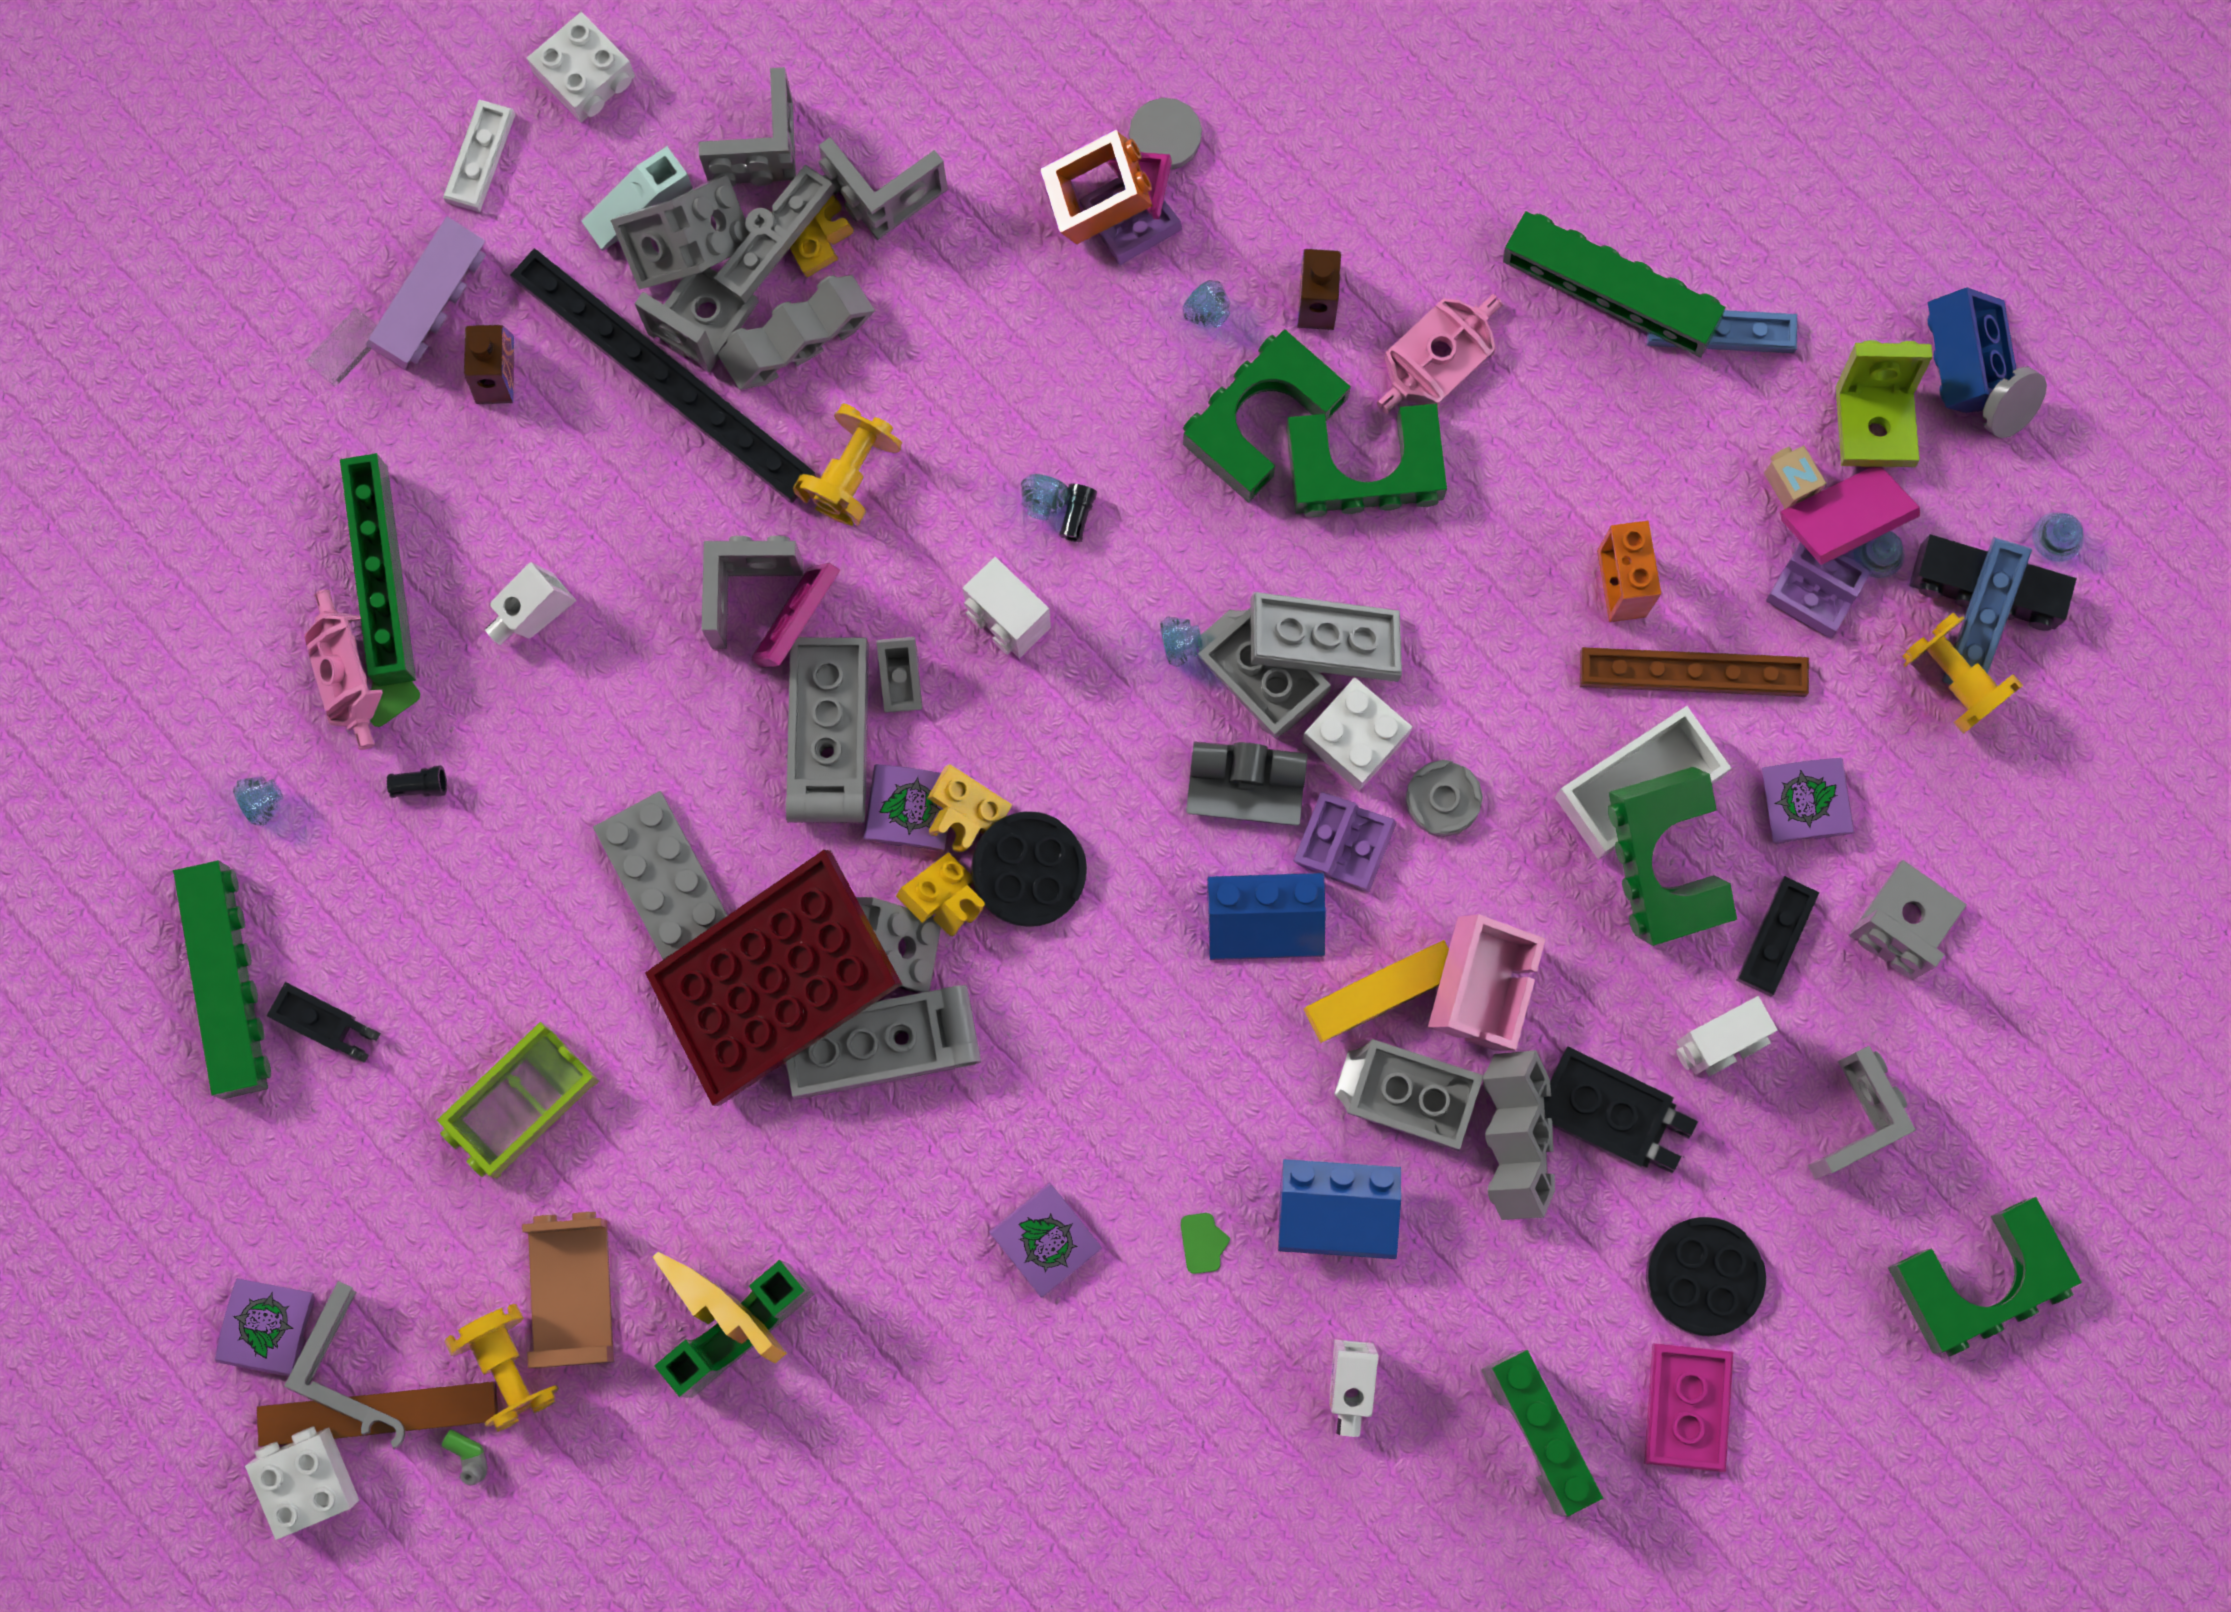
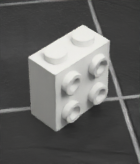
(581, 67)
(1716, 1042)
(301, 1481)

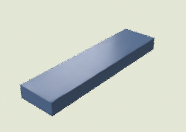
(1749, 333)
(1991, 603)

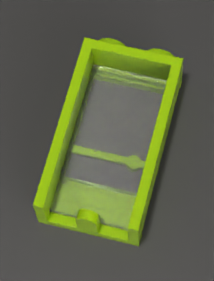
(516, 1101)

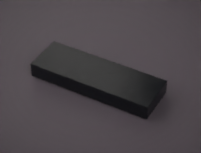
(1777, 936)

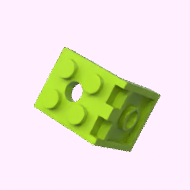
(1880, 390)

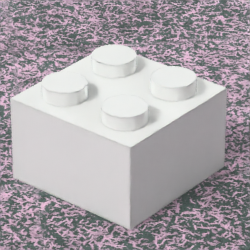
(1006, 608)
(1356, 734)

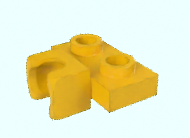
(813, 246)
(966, 807)
(945, 892)

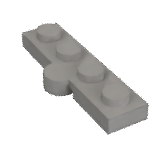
(774, 233)

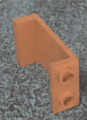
(569, 1291)

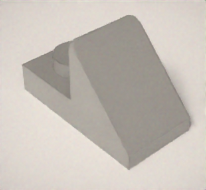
(899, 674)

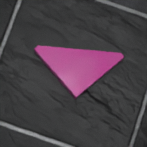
(1157, 170)

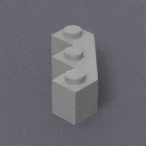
(796, 332)
(1519, 1135)

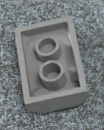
(1270, 693)
(1409, 1092)

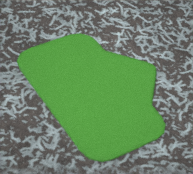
(393, 701)
(1202, 1242)

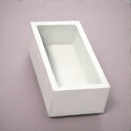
(1662, 750)

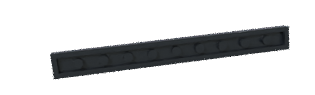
(660, 374)

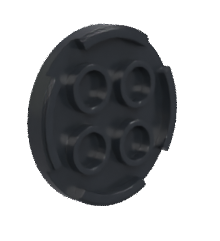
(1028, 869)
(1705, 1276)

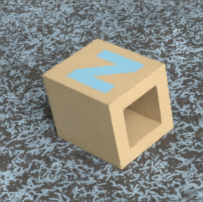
(1794, 476)

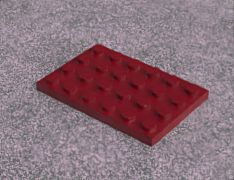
(772, 978)

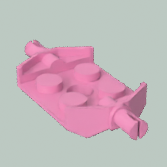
(1426, 377)
(339, 671)

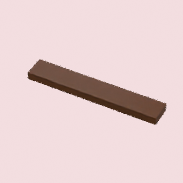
(1694, 672)
(413, 1408)

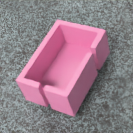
(1476, 985)

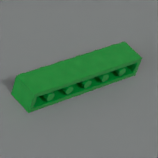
(1614, 283)
(377, 570)
(221, 979)

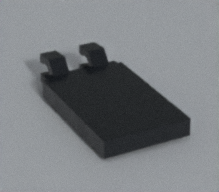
(1614, 1111)

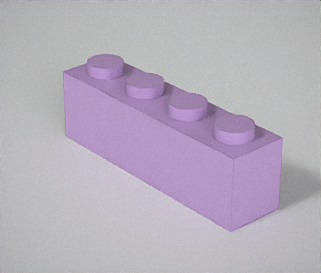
(426, 292)

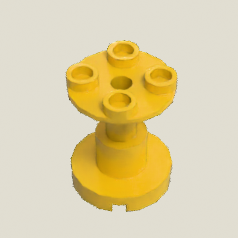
(842, 477)
(1970, 684)
(495, 1354)

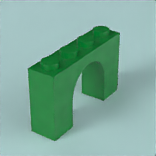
(1281, 367)
(1323, 488)
(1640, 818)
(2040, 1275)
(703, 1359)
(1562, 1468)

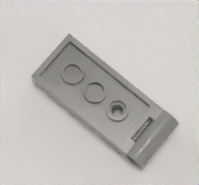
(827, 712)
(866, 1051)

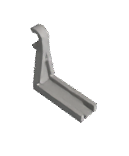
(312, 1356)

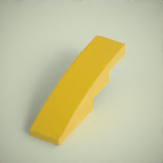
(1377, 992)
(713, 1303)

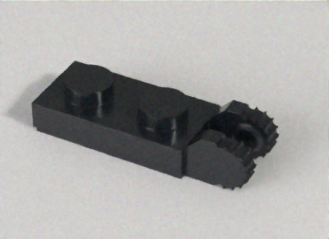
(318, 1020)

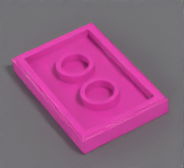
(1850, 514)
(795, 615)
(1688, 1407)

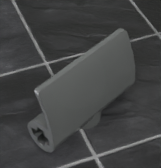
(1246, 782)

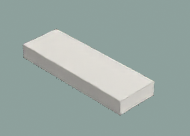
(479, 155)

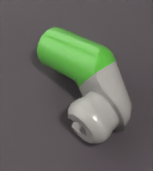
(471, 1455)

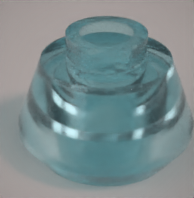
(1207, 305)
(1043, 496)
(2058, 536)
(1876, 561)
(1180, 640)
(258, 799)

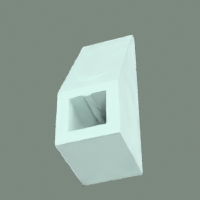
(648, 184)

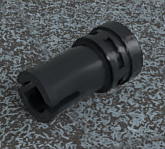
(1077, 511)
(425, 782)

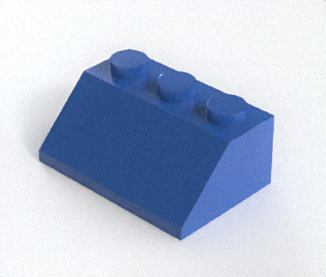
(1970, 347)
(1266, 916)
(1339, 1209)

